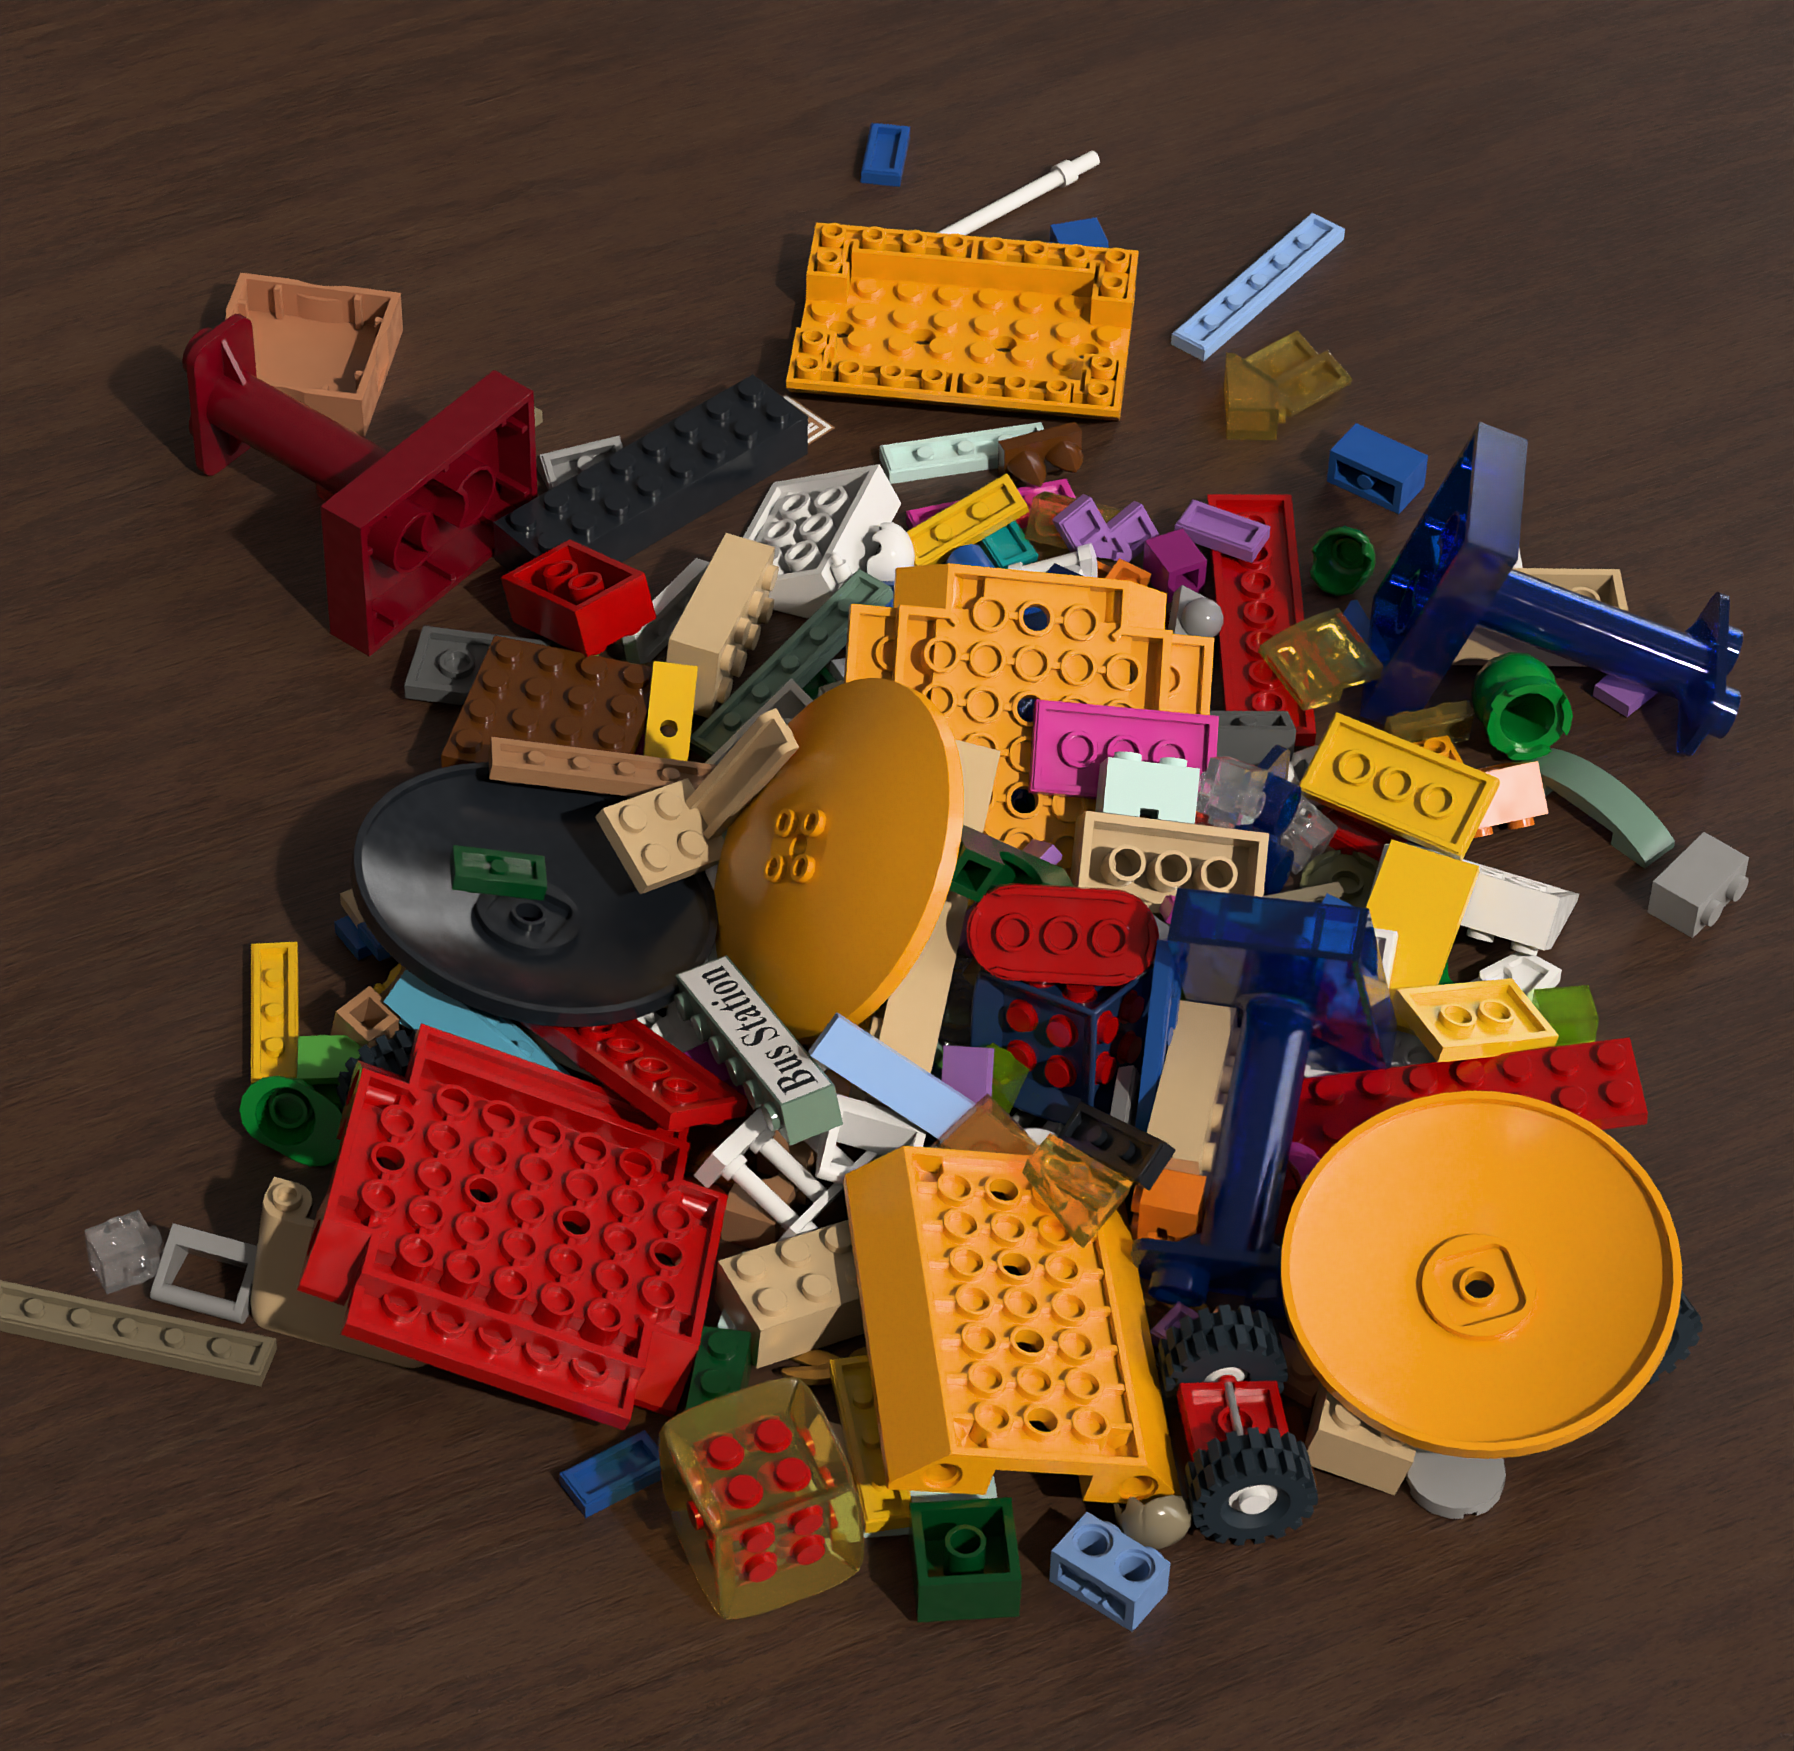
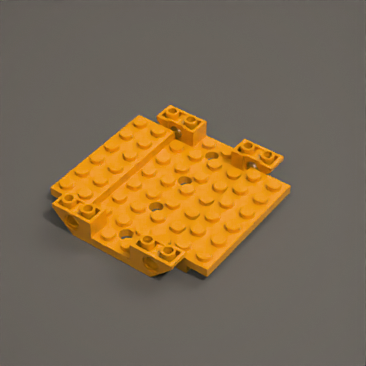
(967, 649)

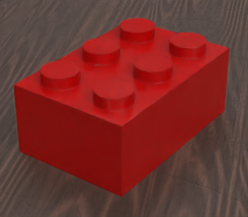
(579, 598)

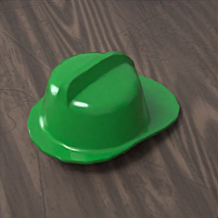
(292, 1119)

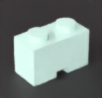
(1147, 788)

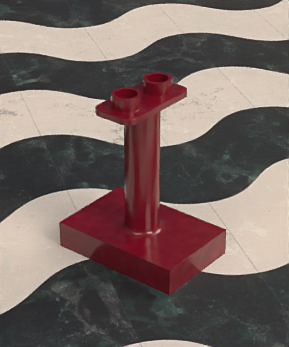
(399, 519)

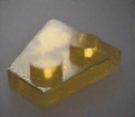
(1075, 1187)

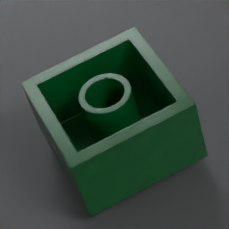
(964, 1559)

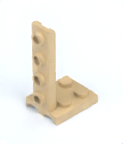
(681, 828)

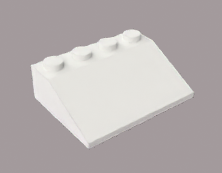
(812, 520)
(1513, 908)

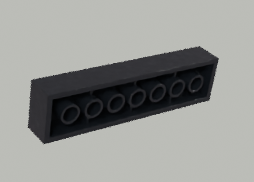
(661, 478)

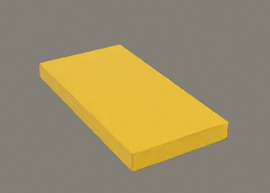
(1399, 786)
(1425, 902)

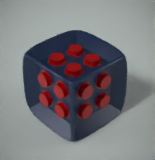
(1065, 1035)

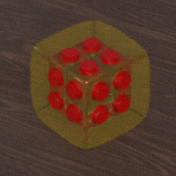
(761, 1498)

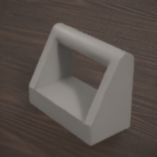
(214, 1247)

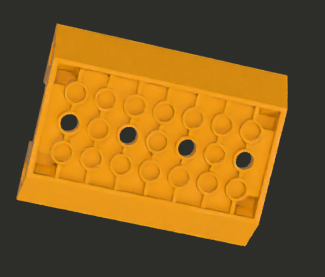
(967, 303)
(947, 1323)

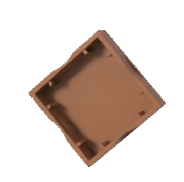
(322, 342)

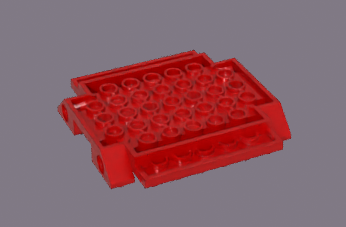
(502, 1281)

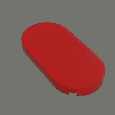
(1062, 934)

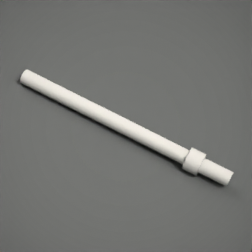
(1060, 175)

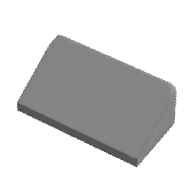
(565, 463)

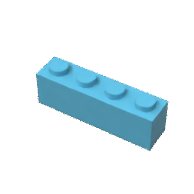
(423, 1004)

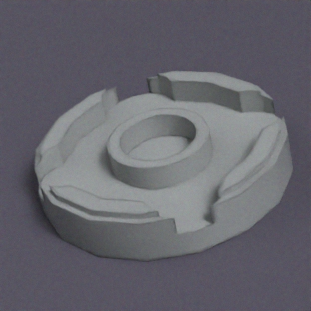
(1455, 1484)

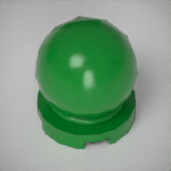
(1520, 705)

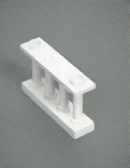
(756, 1136)

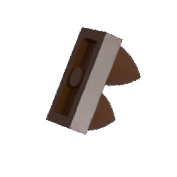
(1041, 452)

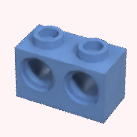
(1109, 1575)

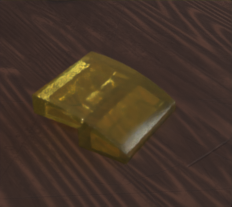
(1300, 371)
(1320, 659)

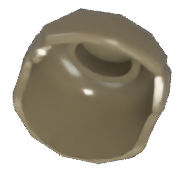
(1155, 1522)

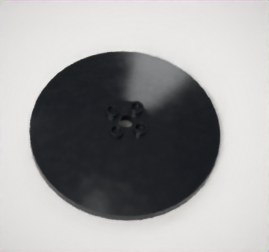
(594, 941)

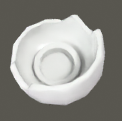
(894, 552)

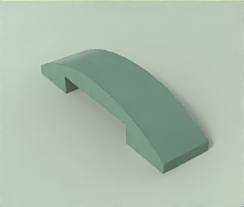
(1609, 802)

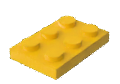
(1474, 1019)

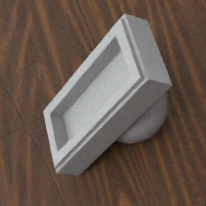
(1194, 614)

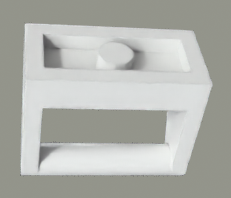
(866, 1128)

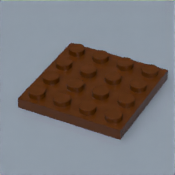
(550, 699)

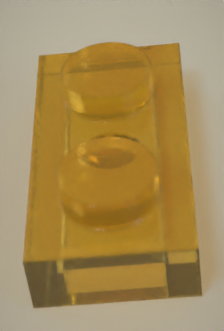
(1442, 720)

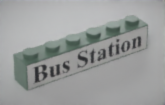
(757, 1050)

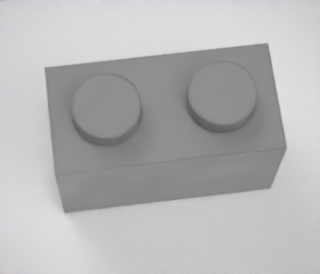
(1699, 885)

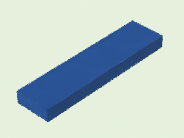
(1160, 1027)

